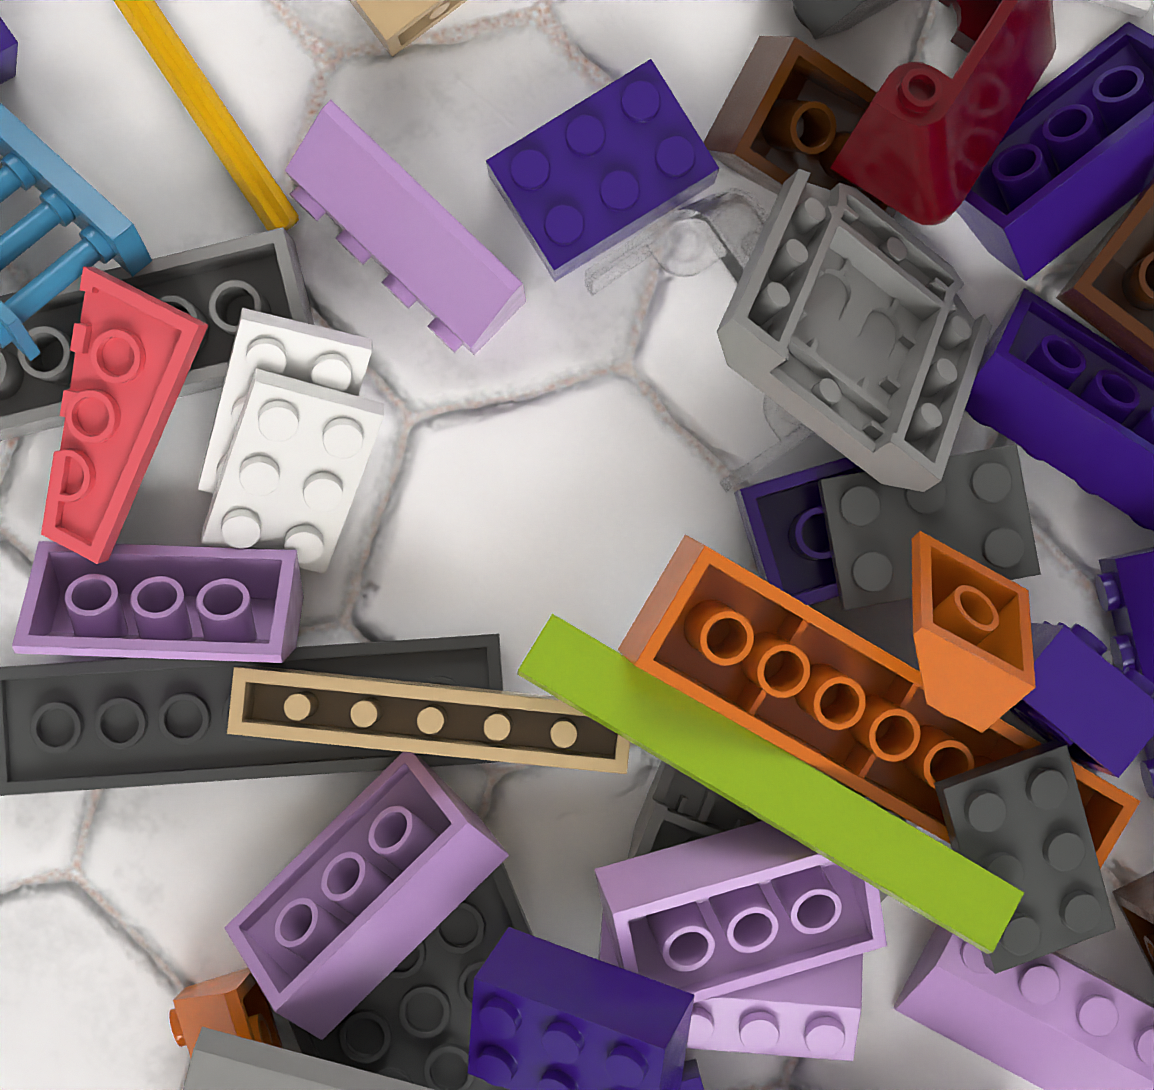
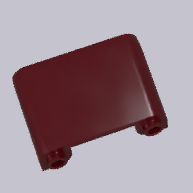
(935, 133)

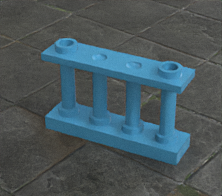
(64, 200)

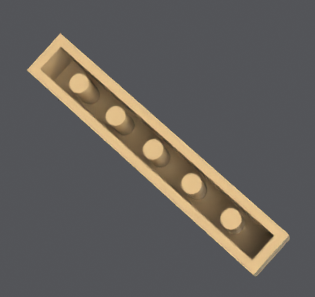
(420, 719)

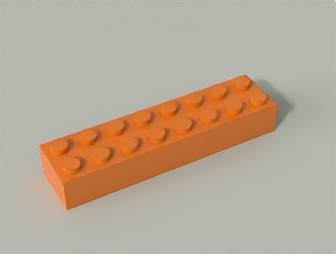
(824, 692)

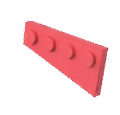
(120, 397)

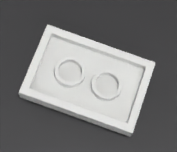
(286, 349)
(292, 469)

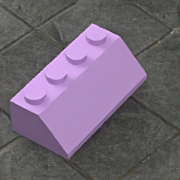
(404, 231)
(163, 603)
(363, 895)
(735, 911)
(792, 1016)
(1036, 1019)

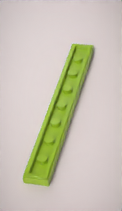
(772, 785)

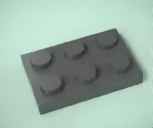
(973, 509)
(1032, 831)

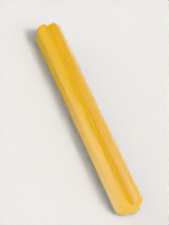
(209, 113)

